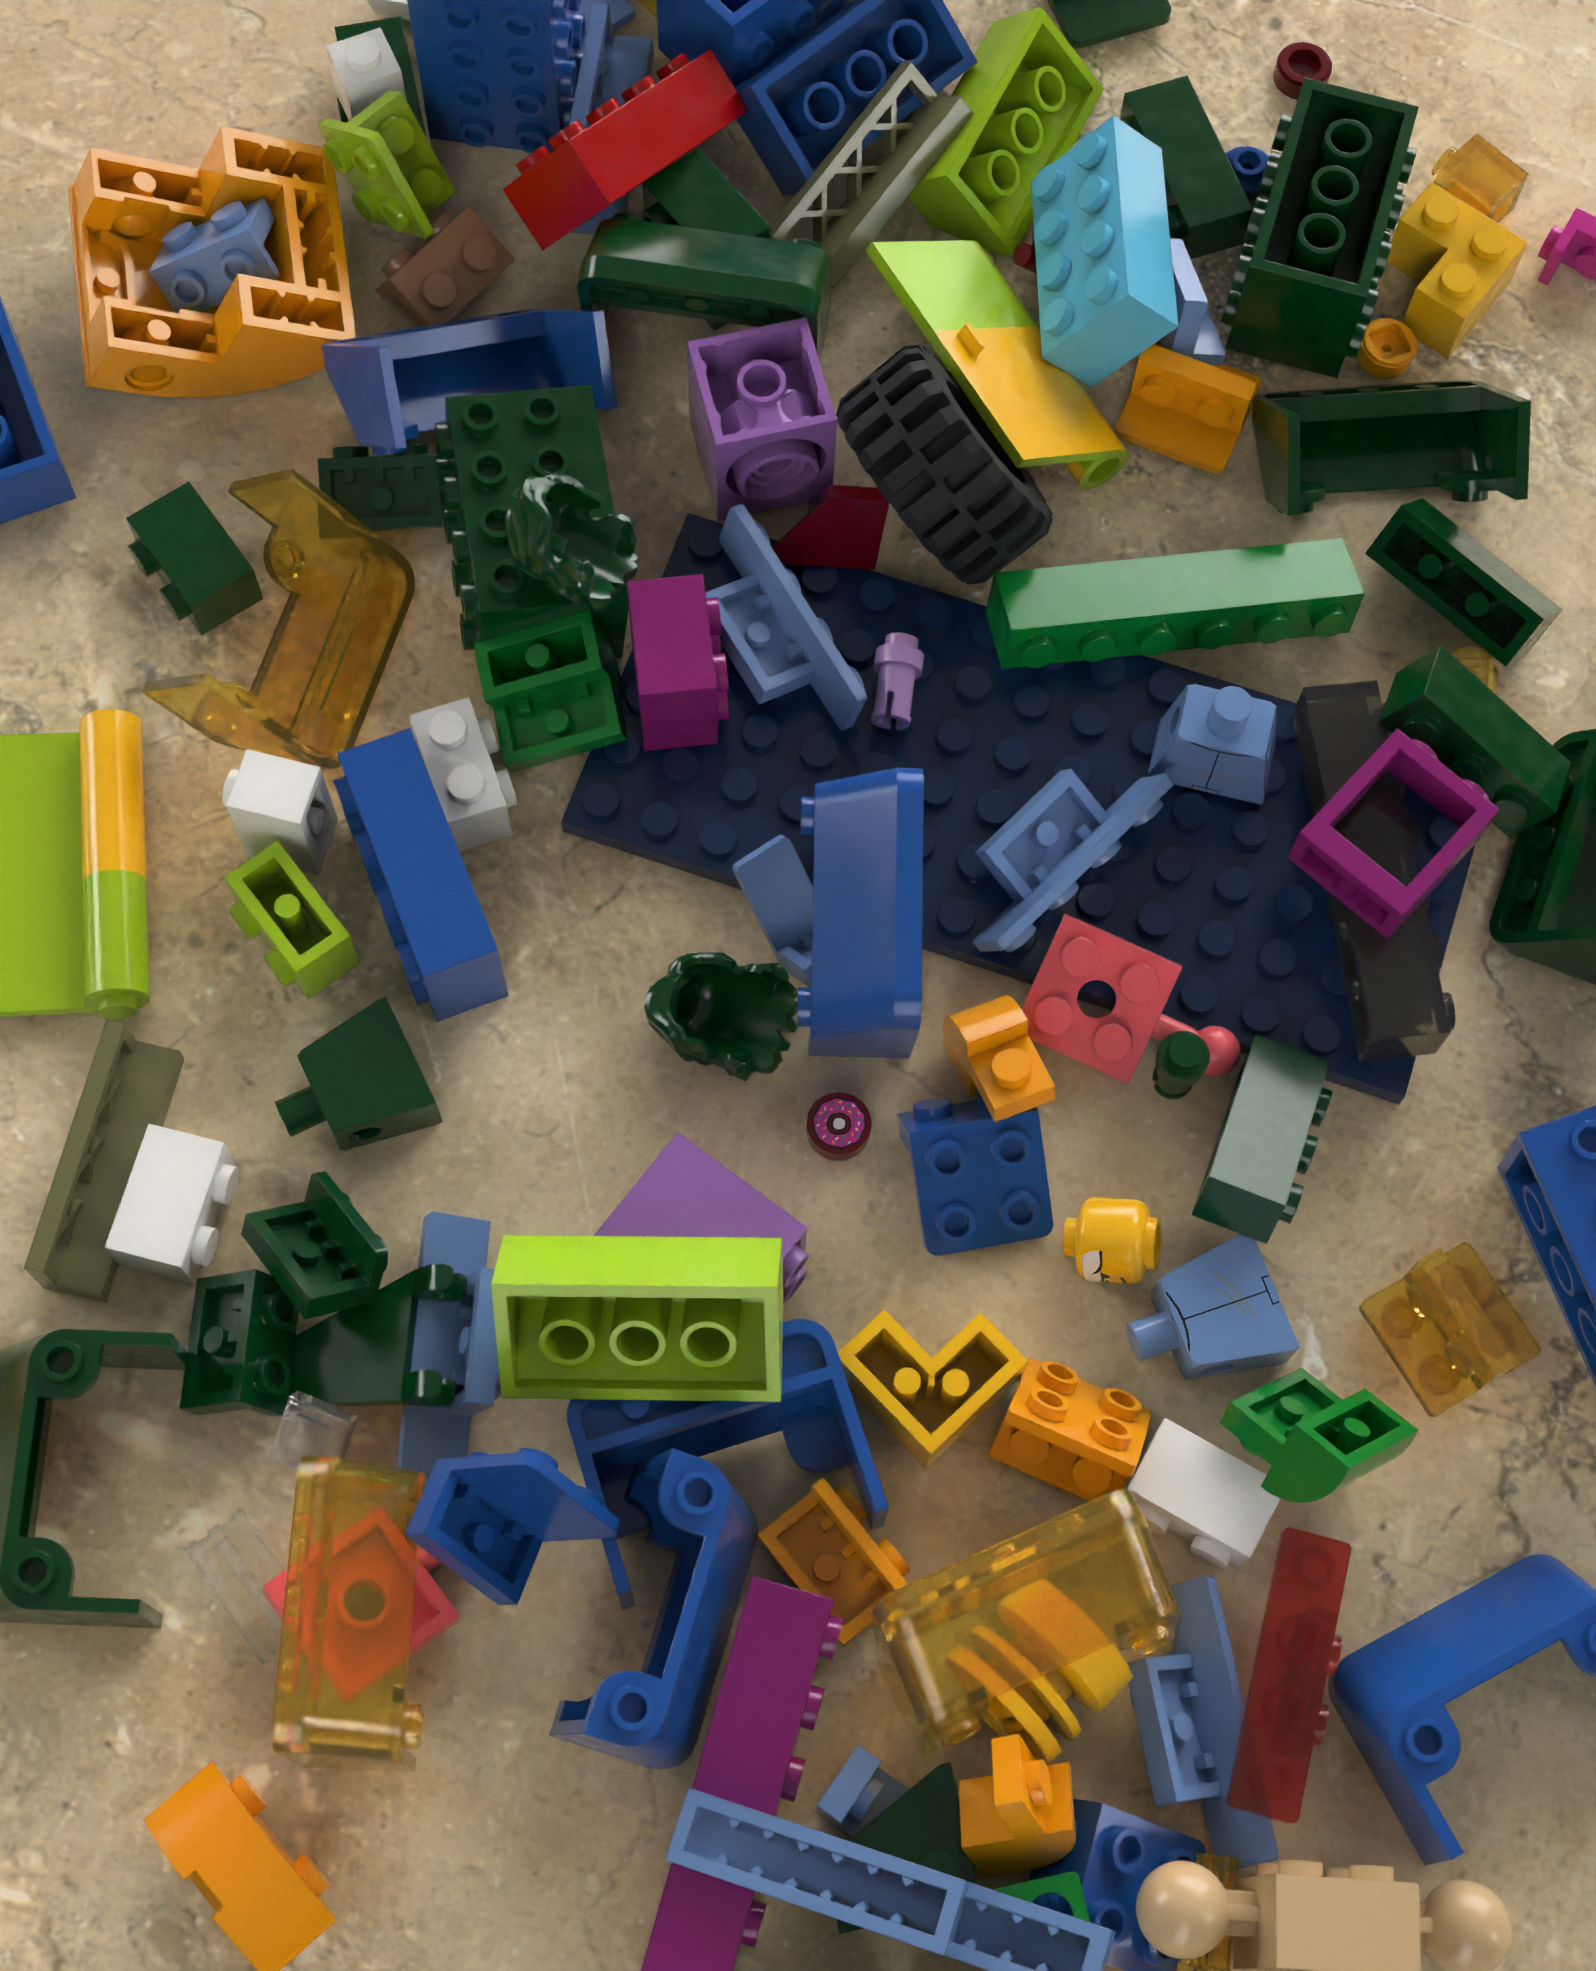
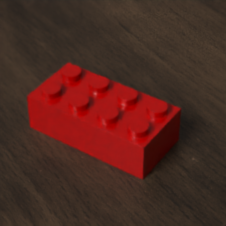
(622, 145)

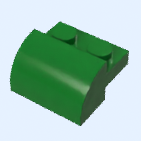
(552, 690)
(1314, 1435)

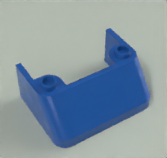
(400, 378)
(865, 915)
(813, 1414)
(1398, 1684)

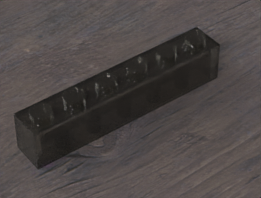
(1396, 980)

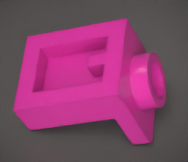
(1571, 246)

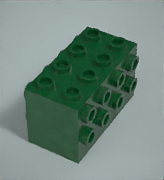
(1322, 231)
(481, 460)

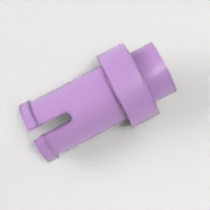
(898, 666)

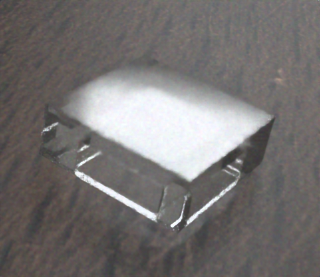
(311, 1429)

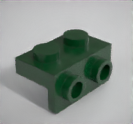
(319, 1250)

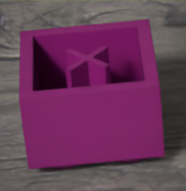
(677, 661)

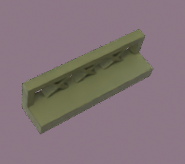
(887, 182)
(123, 1093)

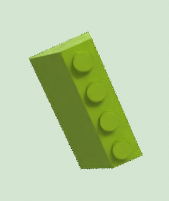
(1028, 111)
(639, 1318)

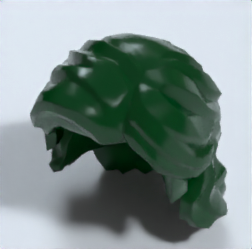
(565, 545)
(724, 1012)

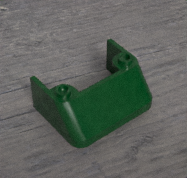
(706, 275)
(1391, 437)
(1550, 881)
(57, 1366)

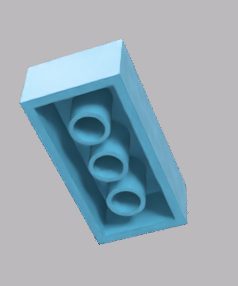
(1103, 253)

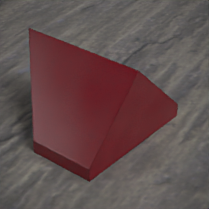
(839, 530)

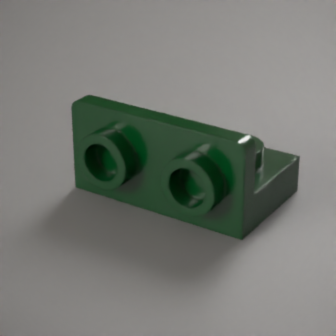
(385, 490)
(239, 1345)

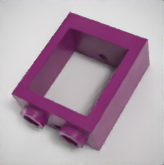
(1359, 879)

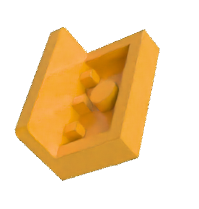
(833, 1556)

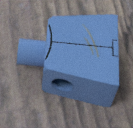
(1217, 742)
(1217, 1315)

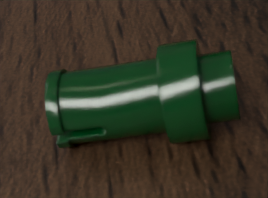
(1179, 1064)

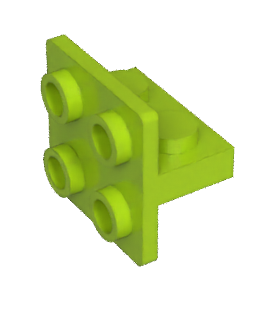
(388, 165)

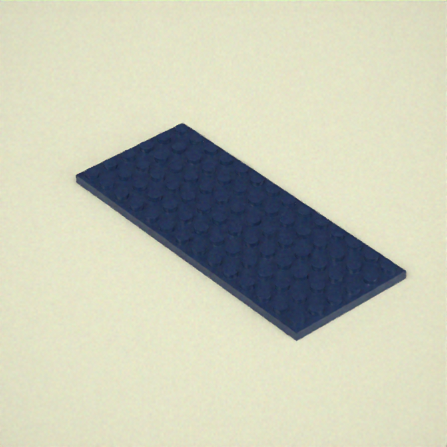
(1191, 884)

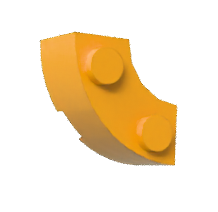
(258, 1890)

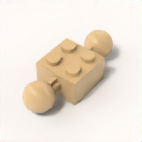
(1312, 1922)

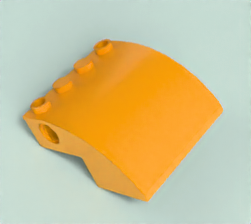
(263, 327)

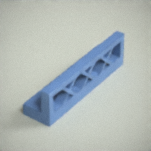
(606, 70)

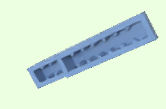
(881, 1891)

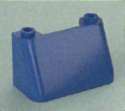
(660, 1711)

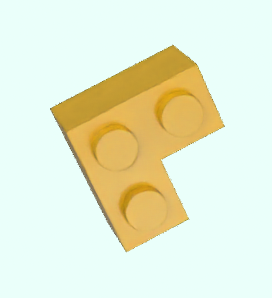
(1459, 264)
(924, 1397)

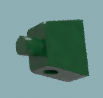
(361, 1083)

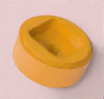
(1387, 348)

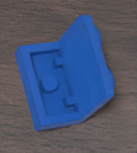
(976, 1176)
(494, 1512)
(1112, 1860)

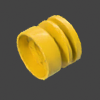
(1026, 1709)

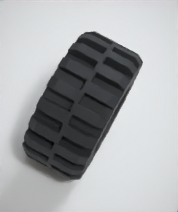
(942, 466)

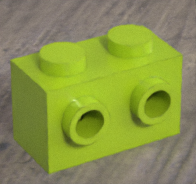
(292, 920)

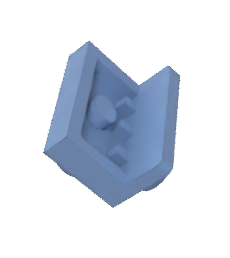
(204, 259)
(1195, 330)

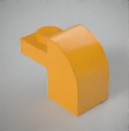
(997, 1057)
(1019, 1813)

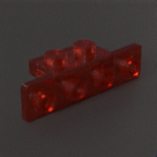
(1289, 1676)

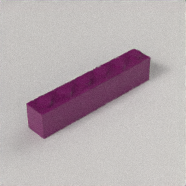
(747, 1762)

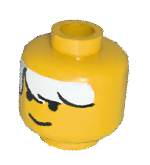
(1113, 1240)

